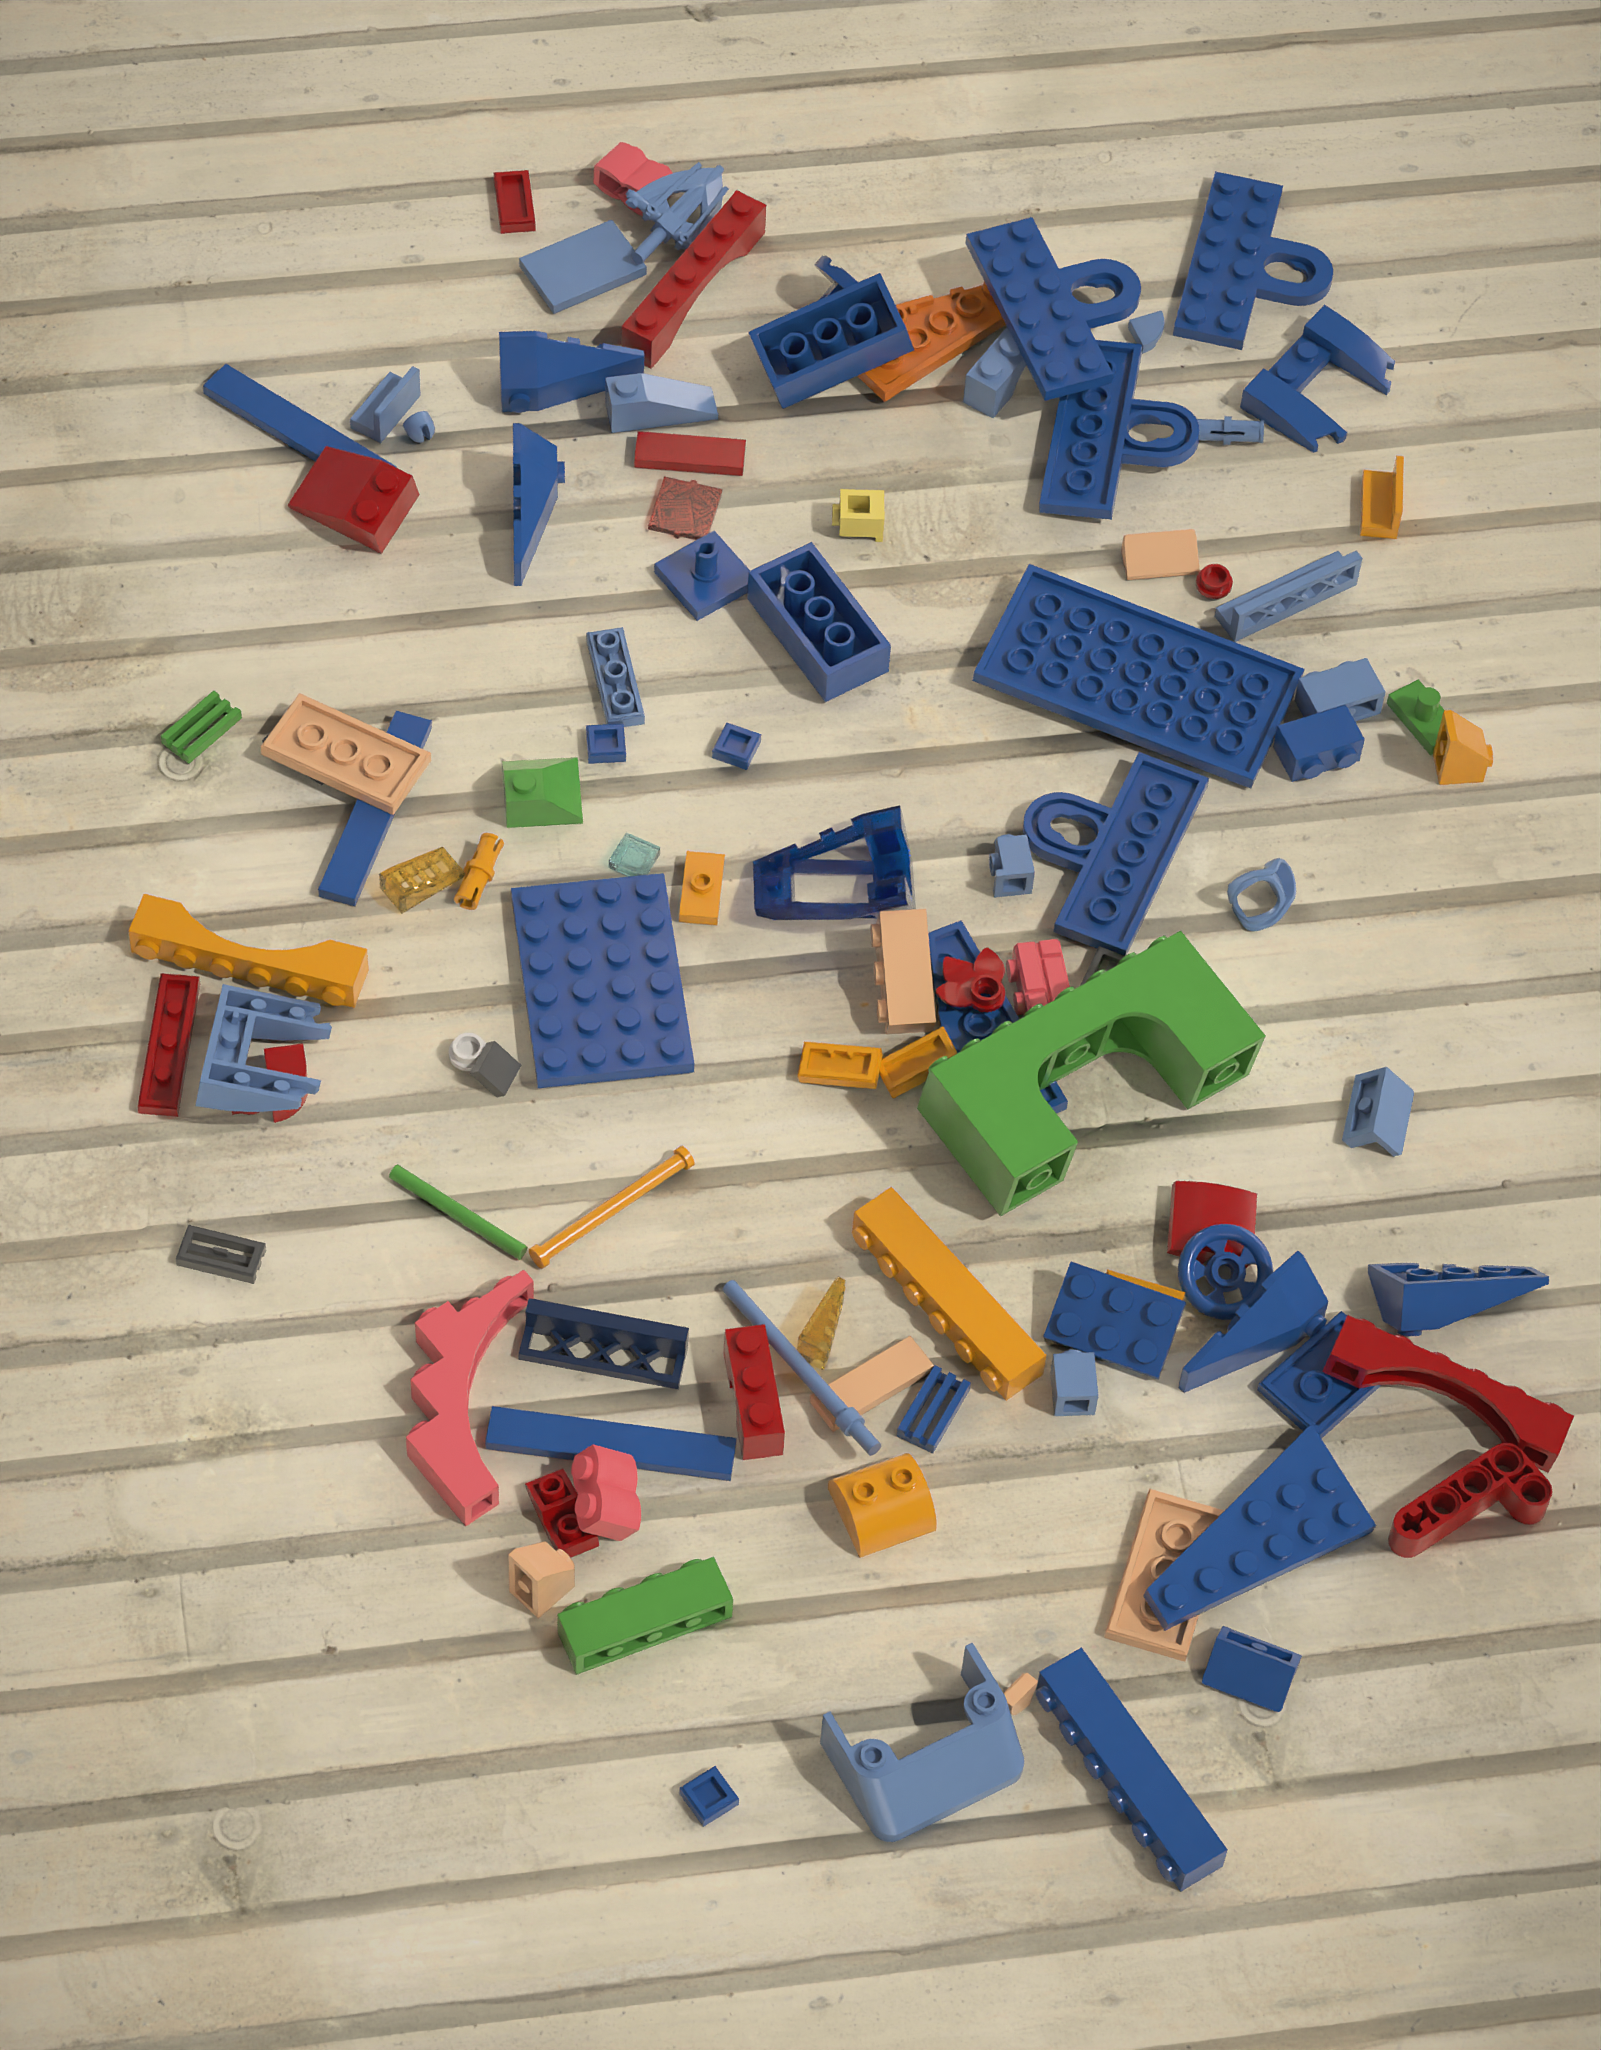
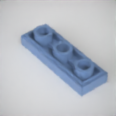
(615, 677)

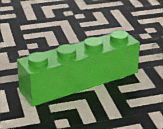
(644, 1614)

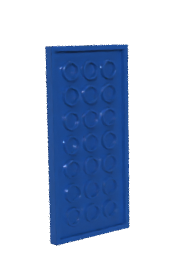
(1139, 675)

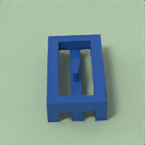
(947, 1382)

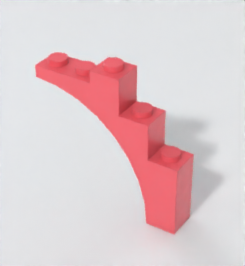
(456, 1345)

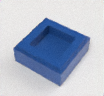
(606, 743)
(736, 746)
(709, 1796)

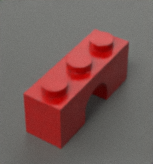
(755, 1392)

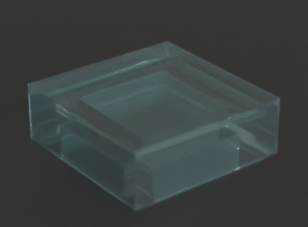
(634, 856)

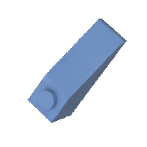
(655, 401)

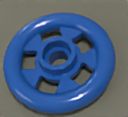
(1215, 1239)

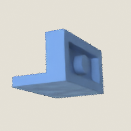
(387, 405)
(1378, 1111)

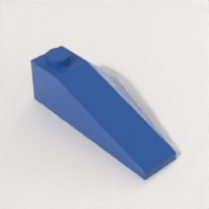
(552, 372)

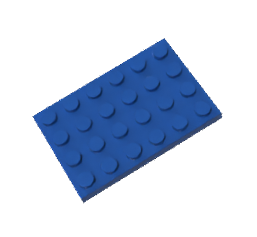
(601, 980)

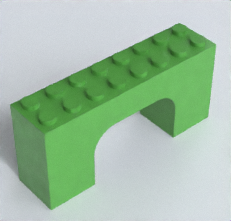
(1149, 1005)

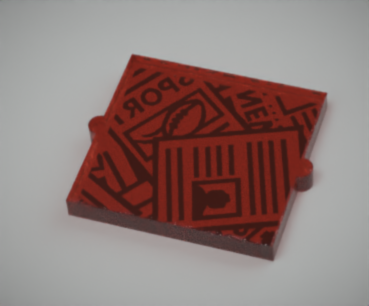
(685, 508)

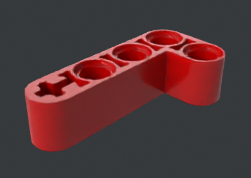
(1464, 1505)

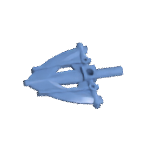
(701, 188)

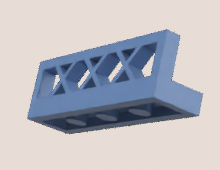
(1289, 594)

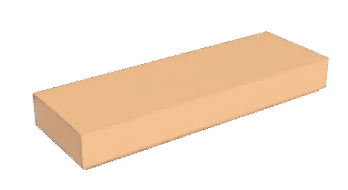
(878, 1379)

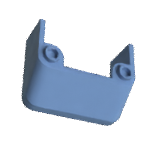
(940, 1778)

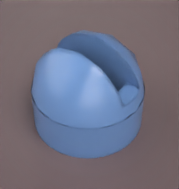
(418, 426)

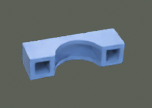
(994, 376)

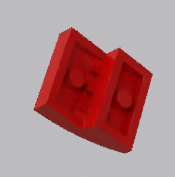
(1206, 1204)

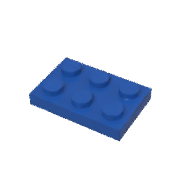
(1114, 1320)

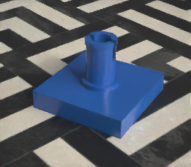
(704, 575)

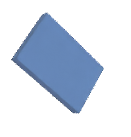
(582, 266)

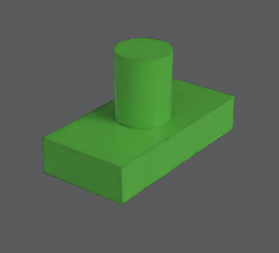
(1419, 711)

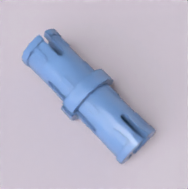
(1231, 430)

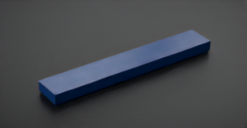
(278, 415)
(366, 828)
(650, 1446)

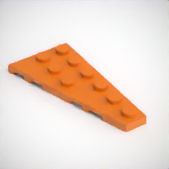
(938, 332)

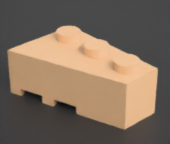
(903, 971)

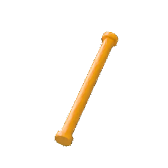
(542, 1254)

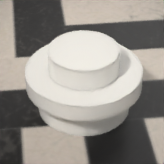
(466, 1050)

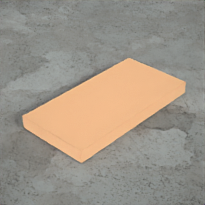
(346, 753)
(1163, 1534)

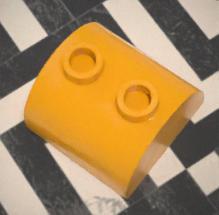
(884, 1504)

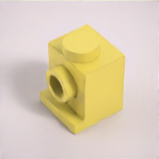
(860, 513)

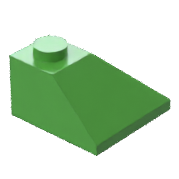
(542, 792)

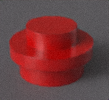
(1214, 581)

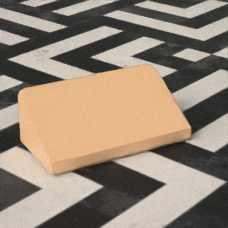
(1160, 554)

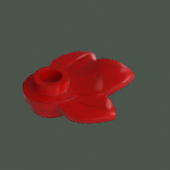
(968, 981)

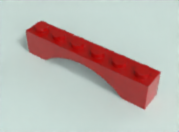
(724, 239)
(1373, 1357)

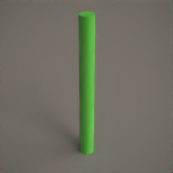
(458, 1212)

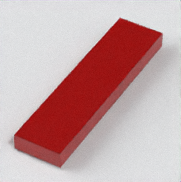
(169, 1045)

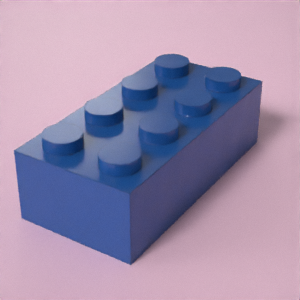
(831, 340)
(818, 621)

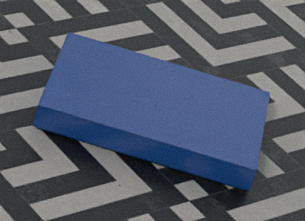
(1306, 1392)

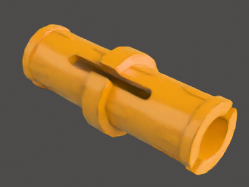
(479, 871)

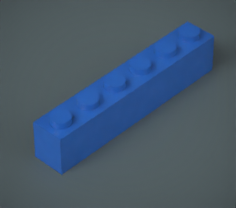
(1130, 1770)

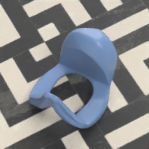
(1281, 880)

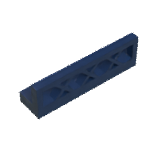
(605, 1330)

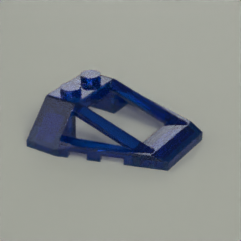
(890, 868)

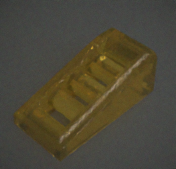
(407, 898)
(819, 1332)

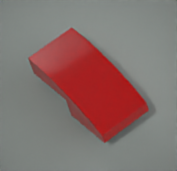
(555, 1506)

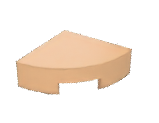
(1020, 1693)

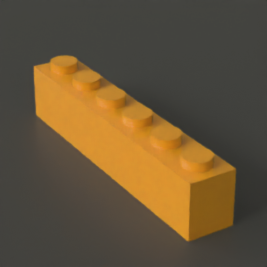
(948, 1294)

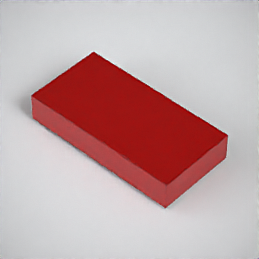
(514, 201)

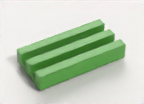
(196, 723)

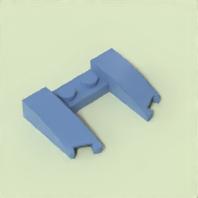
(249, 1014)

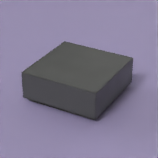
(495, 1069)

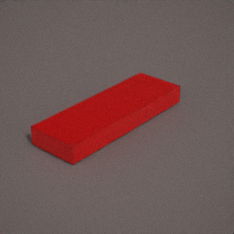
(690, 453)

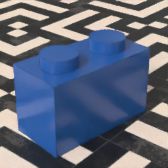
(1318, 743)

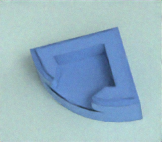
(1147, 329)

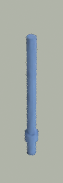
(847, 1419)

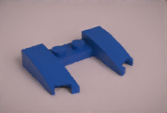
(1277, 392)

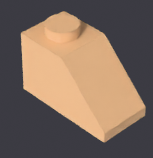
(540, 1576)

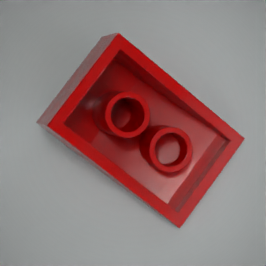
(356, 496)

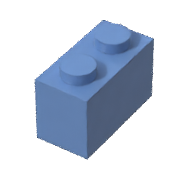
(1347, 684)

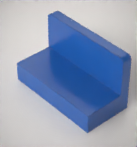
(1251, 1669)

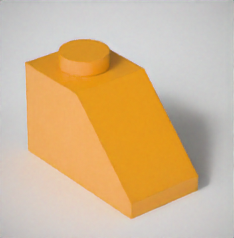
(1461, 751)

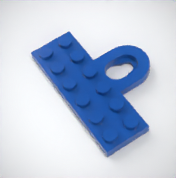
(1231, 261)
(1040, 307)
(1094, 439)
(1128, 856)

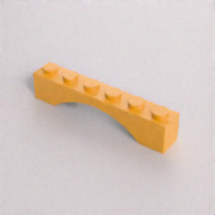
(321, 971)

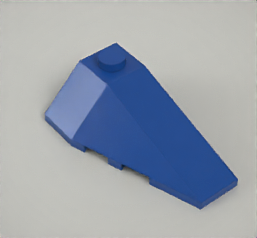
(534, 493)
(1429, 1299)
(1278, 1320)

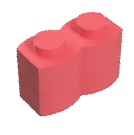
(626, 169)
(606, 1492)

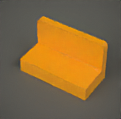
(1382, 501)

